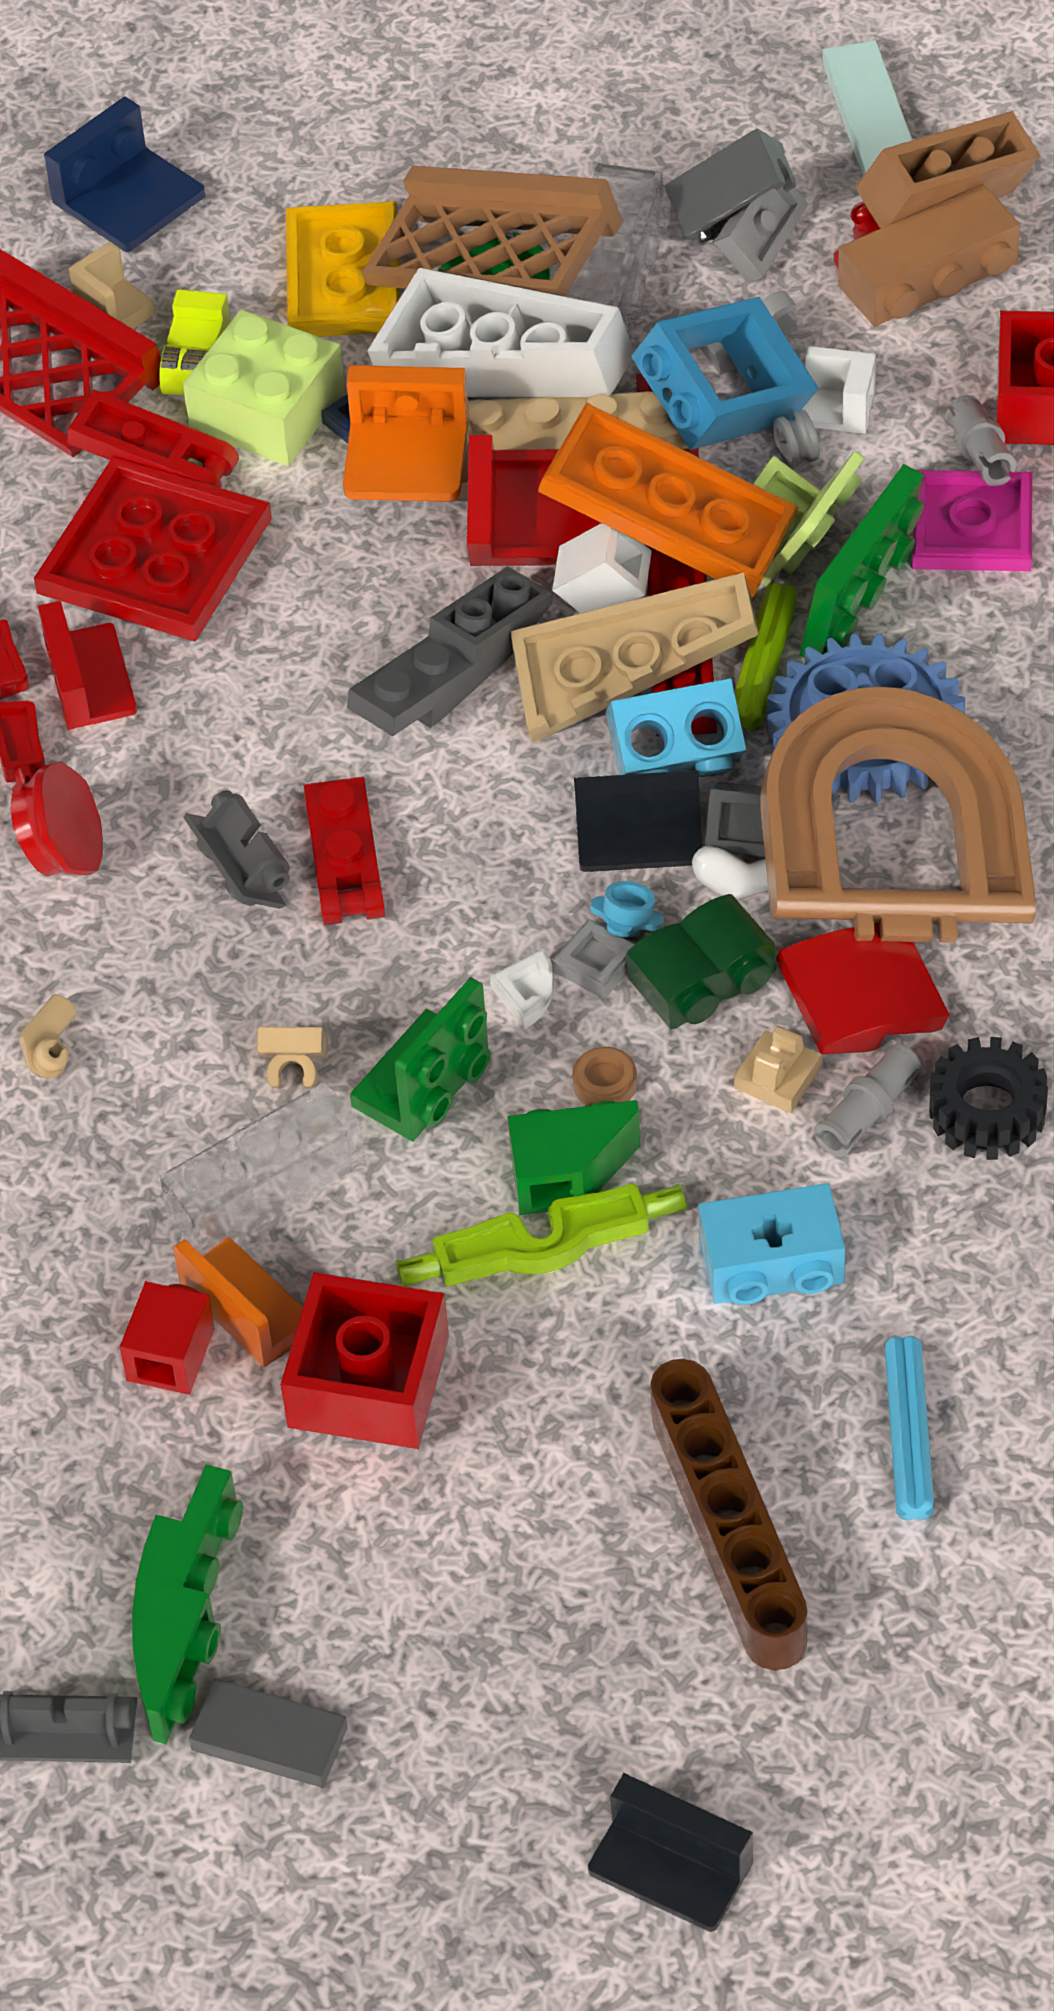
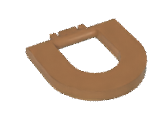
(945, 747)

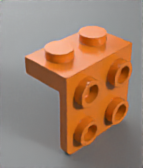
(406, 433)

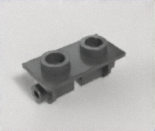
(250, 869)
(67, 1728)

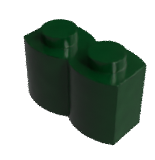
(701, 961)

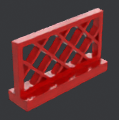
(74, 325)

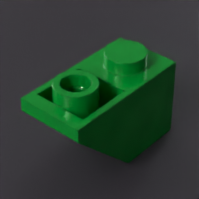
(570, 1150)

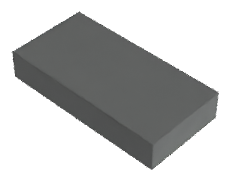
(268, 1733)

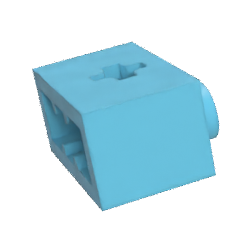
(772, 1244)

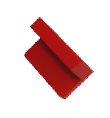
(86, 669)

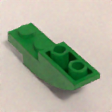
(172, 1600)

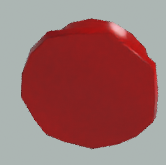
(57, 822)

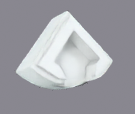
(526, 987)

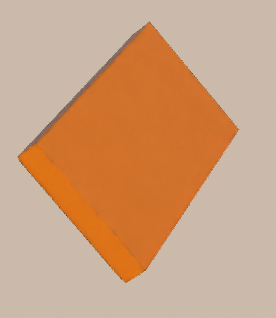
(667, 498)

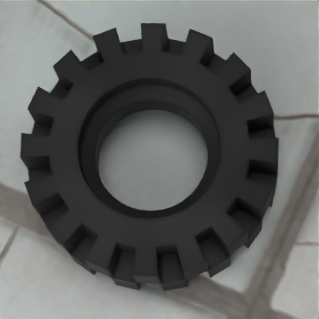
(988, 1128)

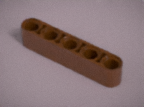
(730, 1540)

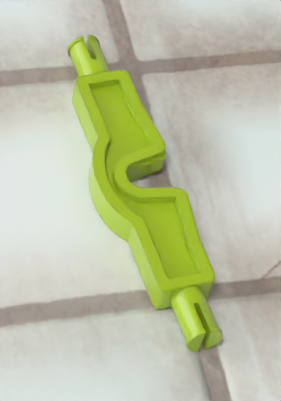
(507, 1245)

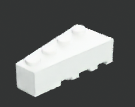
(505, 338)

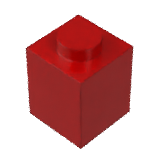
(167, 1337)

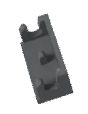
(728, 182)

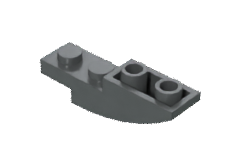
(459, 654)

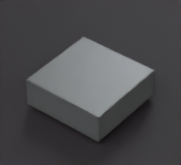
(593, 959)

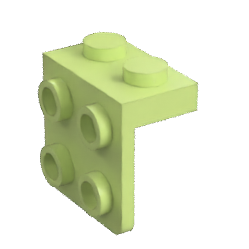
(814, 510)

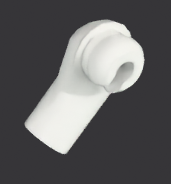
(729, 874)

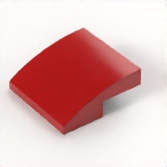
(860, 990)

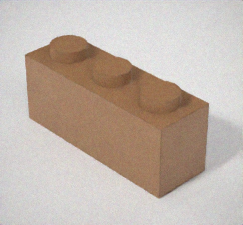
(947, 164)
(928, 255)

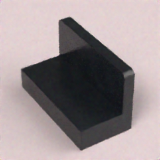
(638, 820)
(672, 1854)

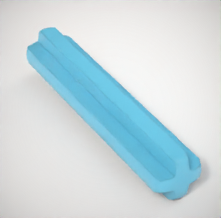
(909, 1428)

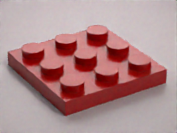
(153, 548)

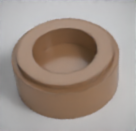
(604, 1076)

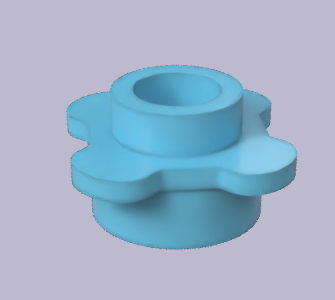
(627, 909)

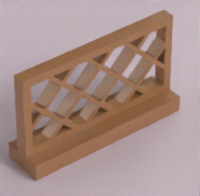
(496, 205)

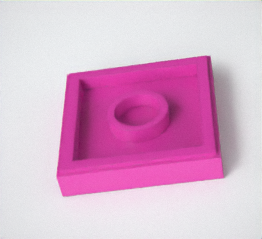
(974, 523)

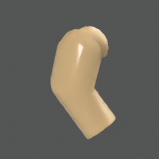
(41, 1038)

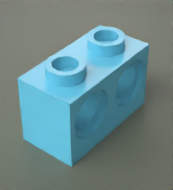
(671, 716)

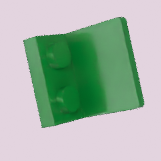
(428, 1065)

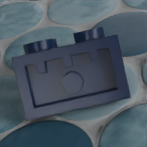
(115, 181)

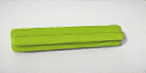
(764, 654)

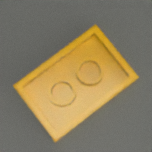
(325, 266)

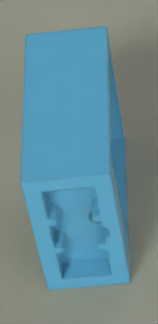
(759, 353)

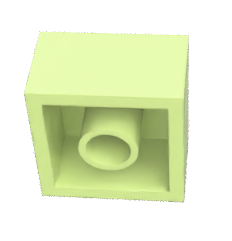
(264, 387)

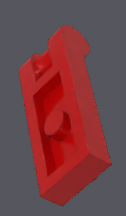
(142, 437)
(343, 849)

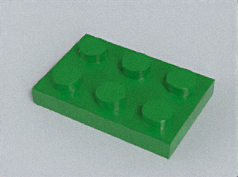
(858, 570)

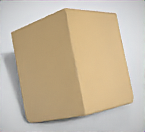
(102, 283)

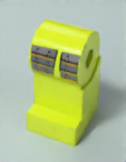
(194, 329)

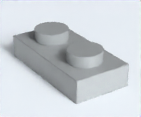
(760, 231)

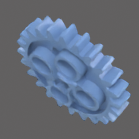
(854, 669)

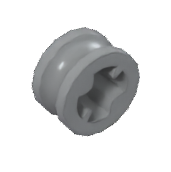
(796, 438)

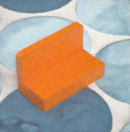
(241, 1297)

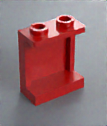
(506, 513)

